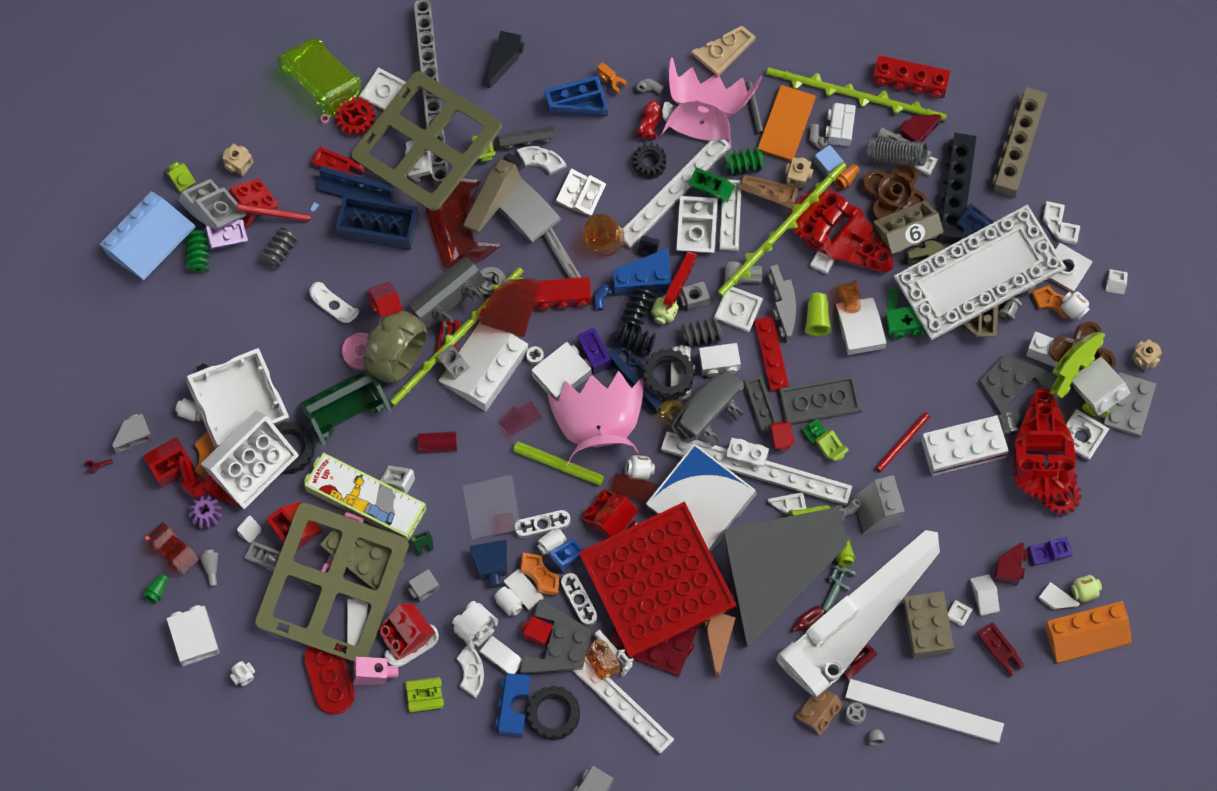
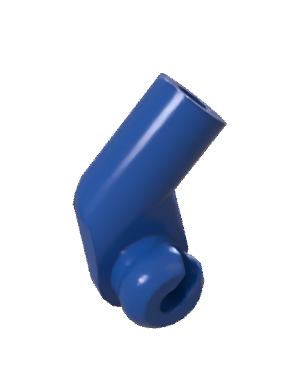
(600, 294)

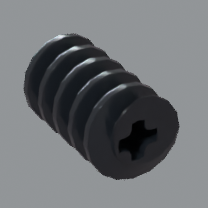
(636, 306)
(635, 338)

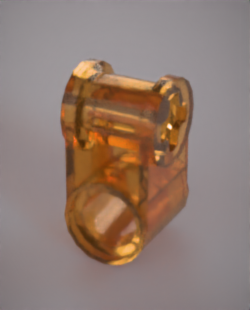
(849, 296)
(603, 661)

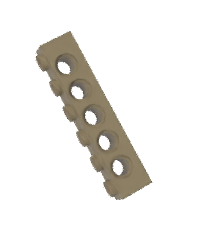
(1009, 184)

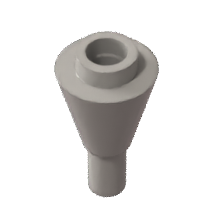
(209, 560)

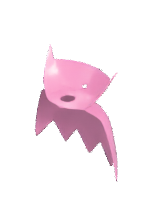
(705, 102)
(611, 408)

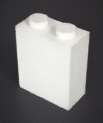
(559, 367)
(1100, 386)
(193, 635)

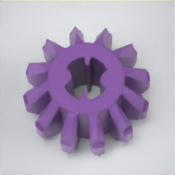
(208, 517)

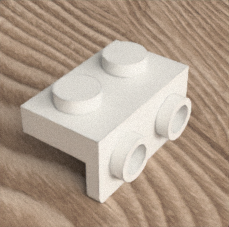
(422, 167)
(747, 452)

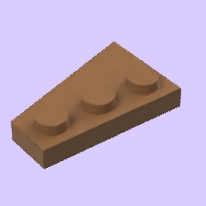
(771, 190)

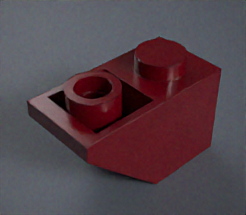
(1009, 565)

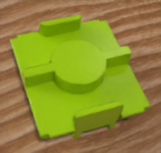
(424, 694)

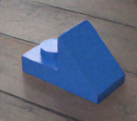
(566, 554)

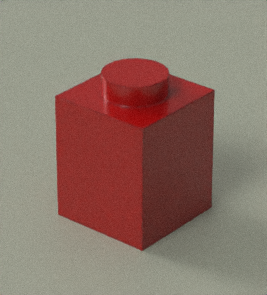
(781, 435)
(537, 631)

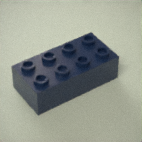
(377, 222)

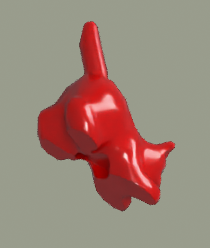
(652, 115)

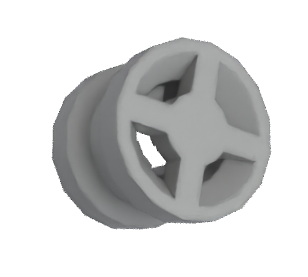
(856, 710)

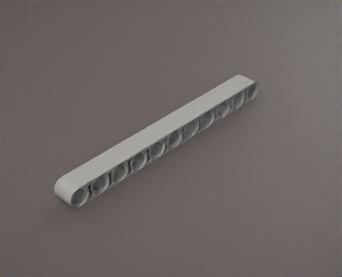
(429, 67)

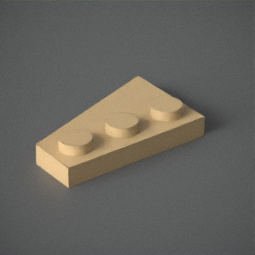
(722, 52)

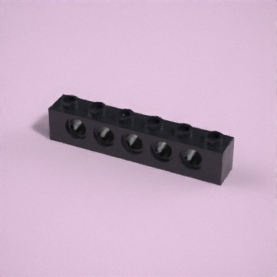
(959, 144)

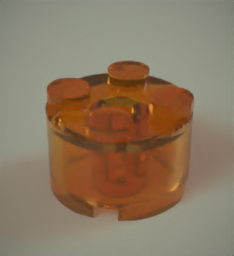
(594, 238)

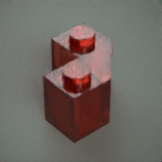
(171, 548)

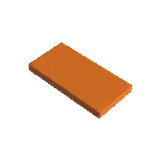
(786, 123)

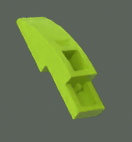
(1077, 356)

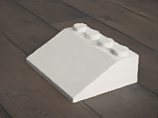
(492, 361)
(250, 459)

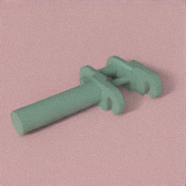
(836, 587)

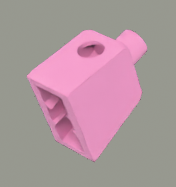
(365, 671)

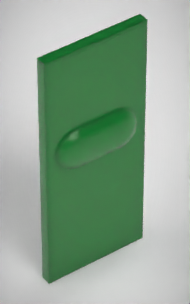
(892, 299)

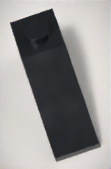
(505, 55)

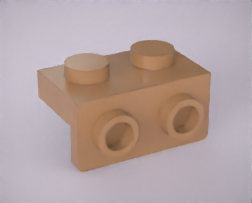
(820, 711)

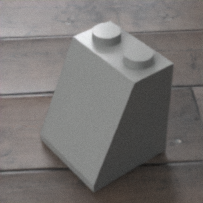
(880, 505)

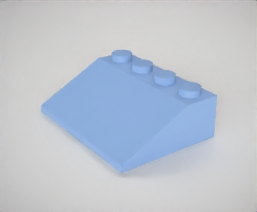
(147, 235)

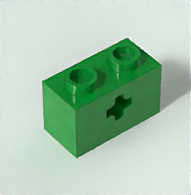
(711, 185)
(897, 327)

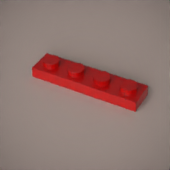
(771, 353)

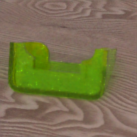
(320, 74)

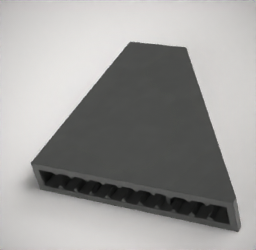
(778, 560)

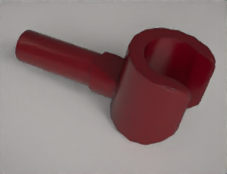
(96, 465)

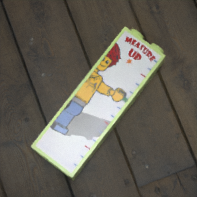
(364, 496)

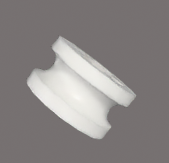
(531, 351)

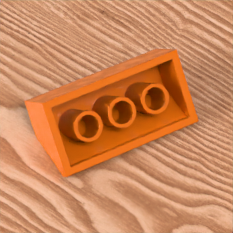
(1089, 632)

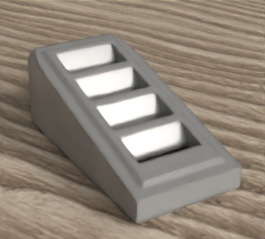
(252, 550)

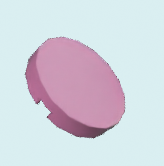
(354, 349)

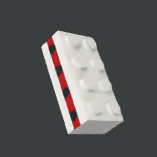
(964, 445)

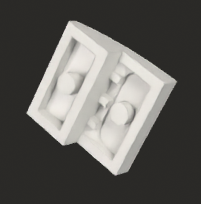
(580, 193)

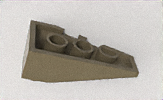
(491, 193)

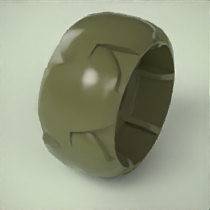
(394, 346)

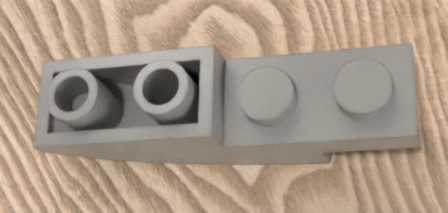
(786, 303)

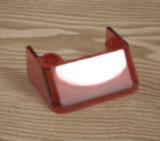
(450, 235)

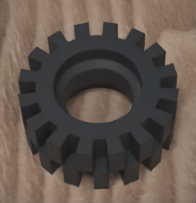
(645, 151)

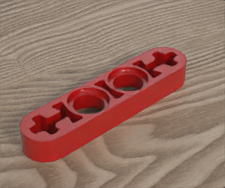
(680, 279)

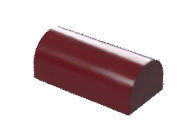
(437, 442)
(861, 660)

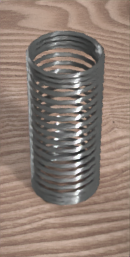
(875, 145)

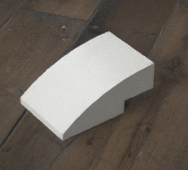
(697, 224)
(862, 329)

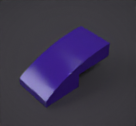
(1049, 552)

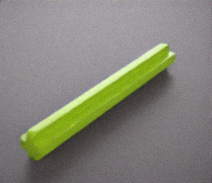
(558, 463)

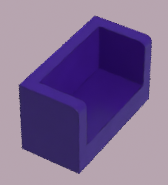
(594, 350)

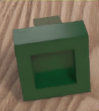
(422, 539)

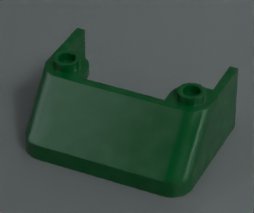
(343, 402)

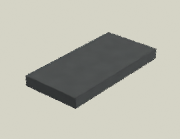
(820, 400)

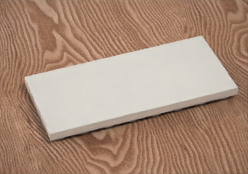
(979, 272)

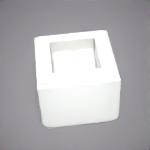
(1116, 281)
(249, 529)

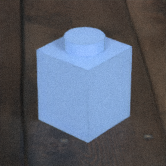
(827, 160)

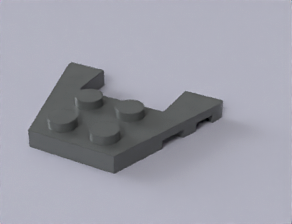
(1009, 379)
(566, 646)

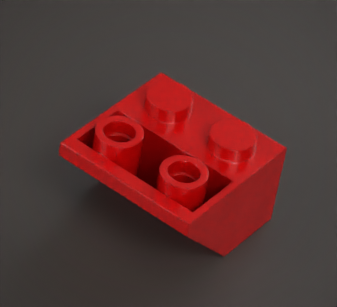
(164, 461)
(609, 513)
(282, 519)
(405, 630)

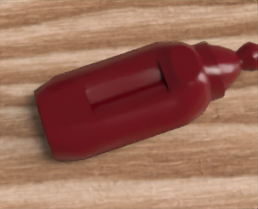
(809, 618)

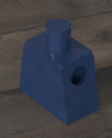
(490, 561)

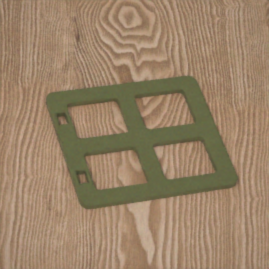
(427, 140)
(332, 581)

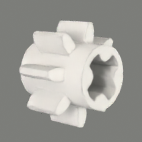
(242, 673)

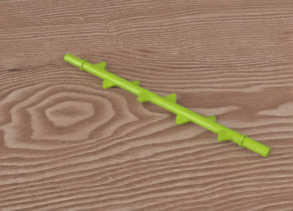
(848, 90)
(789, 223)
(449, 339)

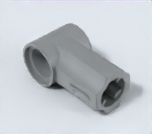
(732, 267)

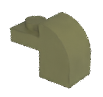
(918, 254)

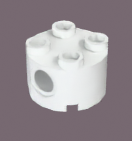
(475, 624)

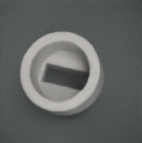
(876, 737)

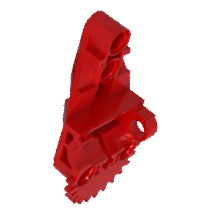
(853, 239)
(1044, 431)

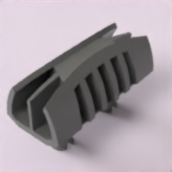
(447, 292)
(706, 406)

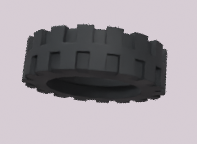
(664, 391)
(308, 454)
(553, 692)

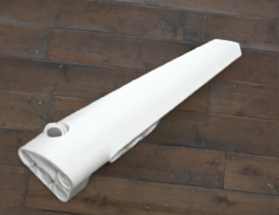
(856, 618)

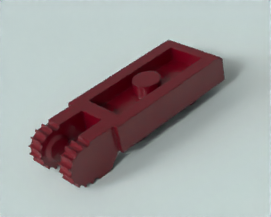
(1000, 647)

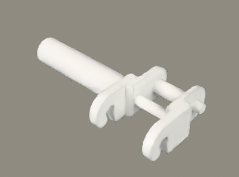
(618, 654)

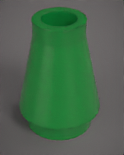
(155, 589)

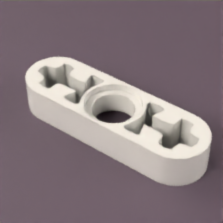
(527, 522)
(577, 584)

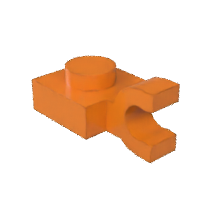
(608, 75)

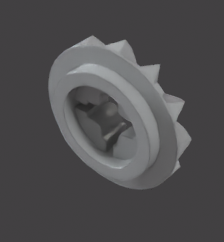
(489, 273)

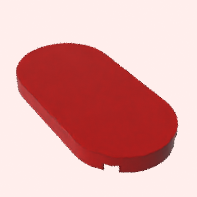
(330, 680)

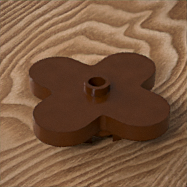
(883, 185)
(1061, 345)

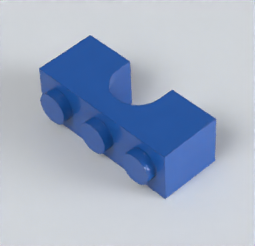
(514, 688)

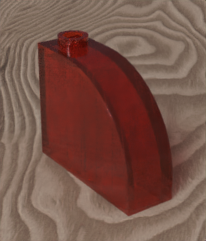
(511, 305)

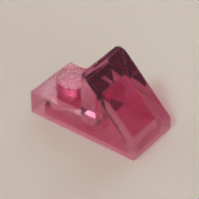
(519, 418)

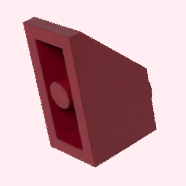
(919, 127)

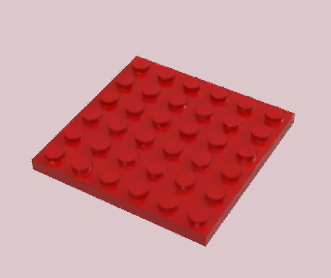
(657, 579)

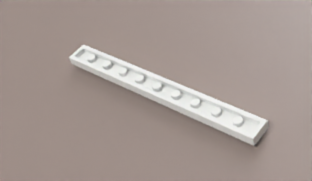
(770, 472)

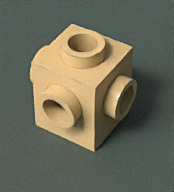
(237, 159)
(799, 172)
(1147, 354)

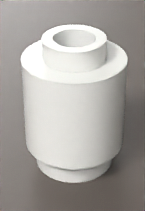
(188, 410)
(551, 541)
(508, 601)

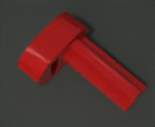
(190, 479)

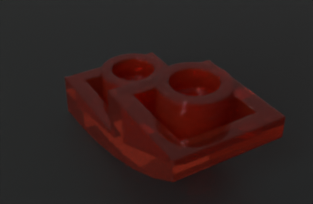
(632, 487)

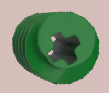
(743, 160)
(197, 252)

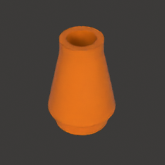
(846, 177)

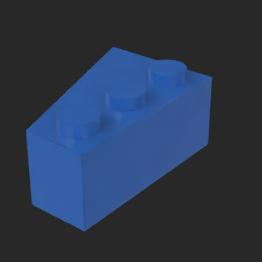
(577, 97)
(646, 273)

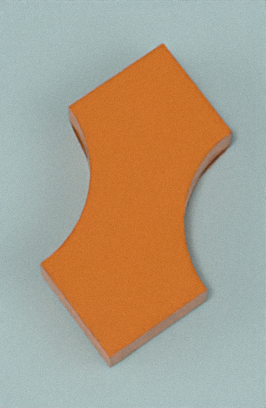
(1048, 299)
(205, 448)
(545, 580)

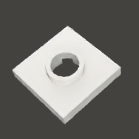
(1071, 279)
(1094, 429)

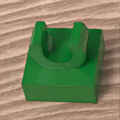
(813, 431)

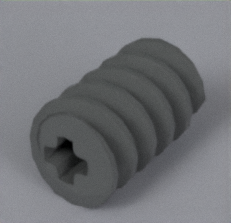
(277, 248)
(702, 331)

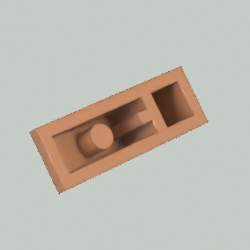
(718, 637)

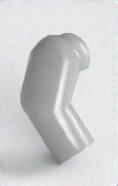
(648, 85)
(815, 139)
(851, 508)

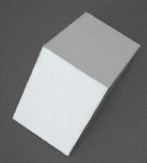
(398, 478)
(985, 595)

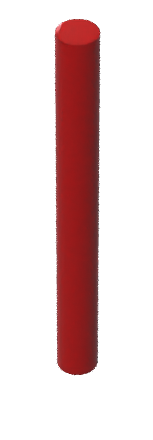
(273, 212)
(902, 442)

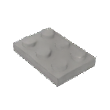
(1131, 412)

